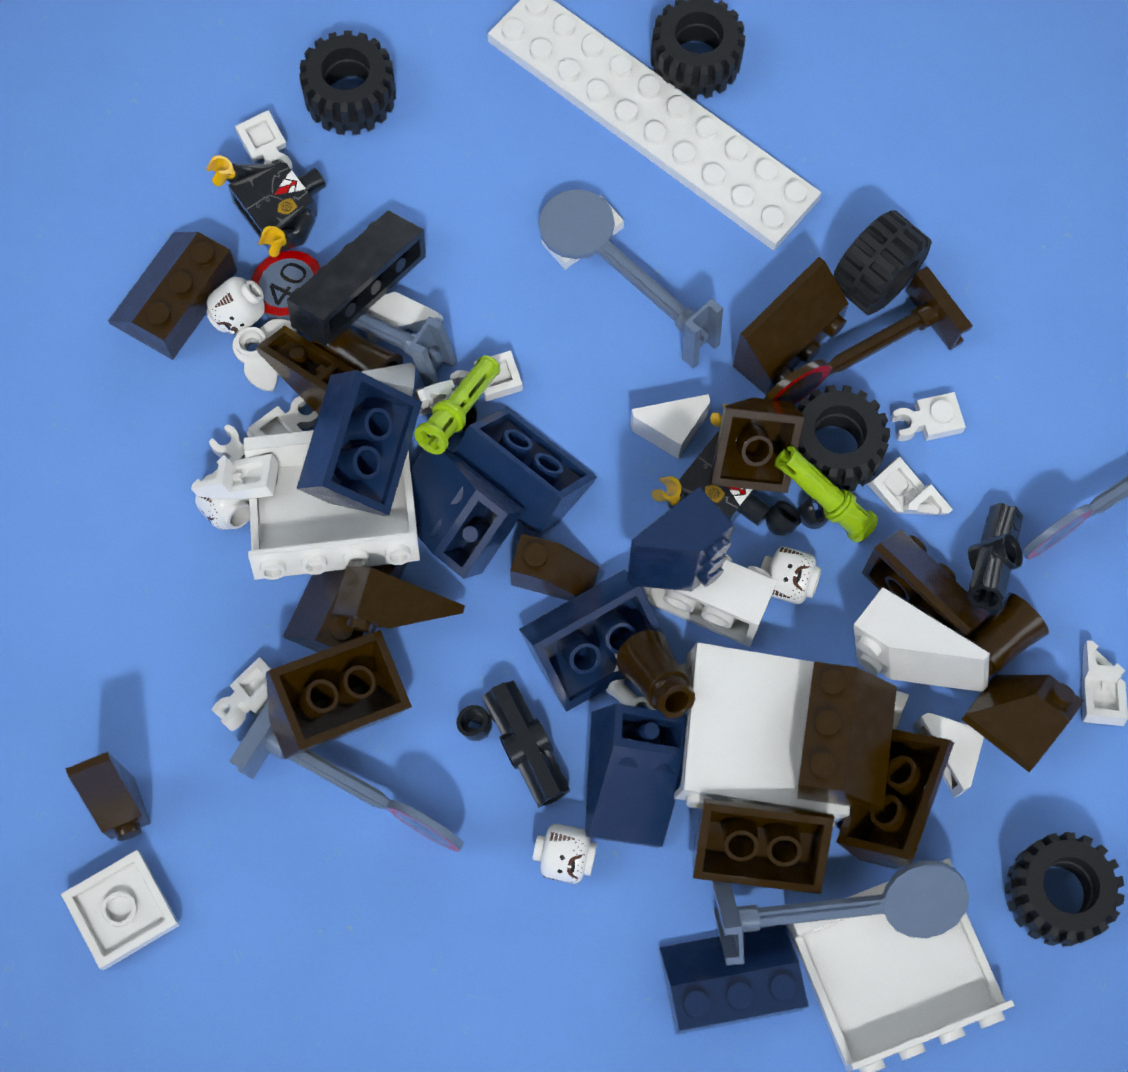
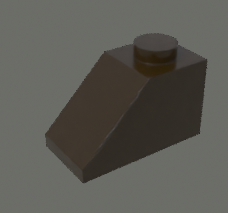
(551, 569)

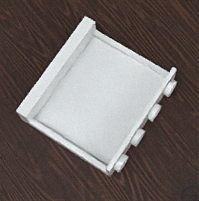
(309, 536)
(747, 730)
(892, 989)

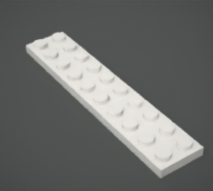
(655, 119)

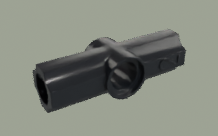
(995, 557)
(526, 743)

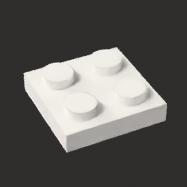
(120, 910)

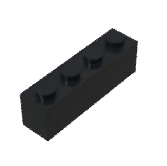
(356, 278)

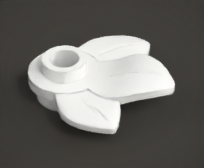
(255, 367)

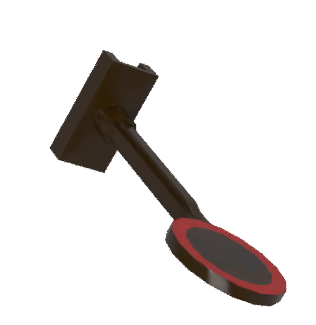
(933, 309)

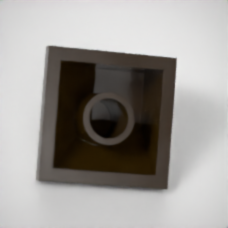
(751, 440)
(1023, 715)

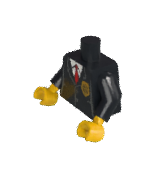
(271, 200)
(728, 499)

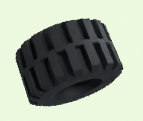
(704, 23)
(341, 58)
(881, 262)
(858, 418)
(1093, 872)

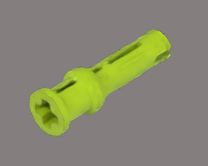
(450, 414)
(838, 504)

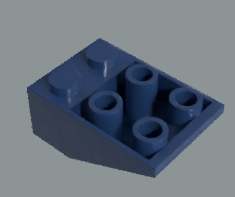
(460, 512)
(633, 774)

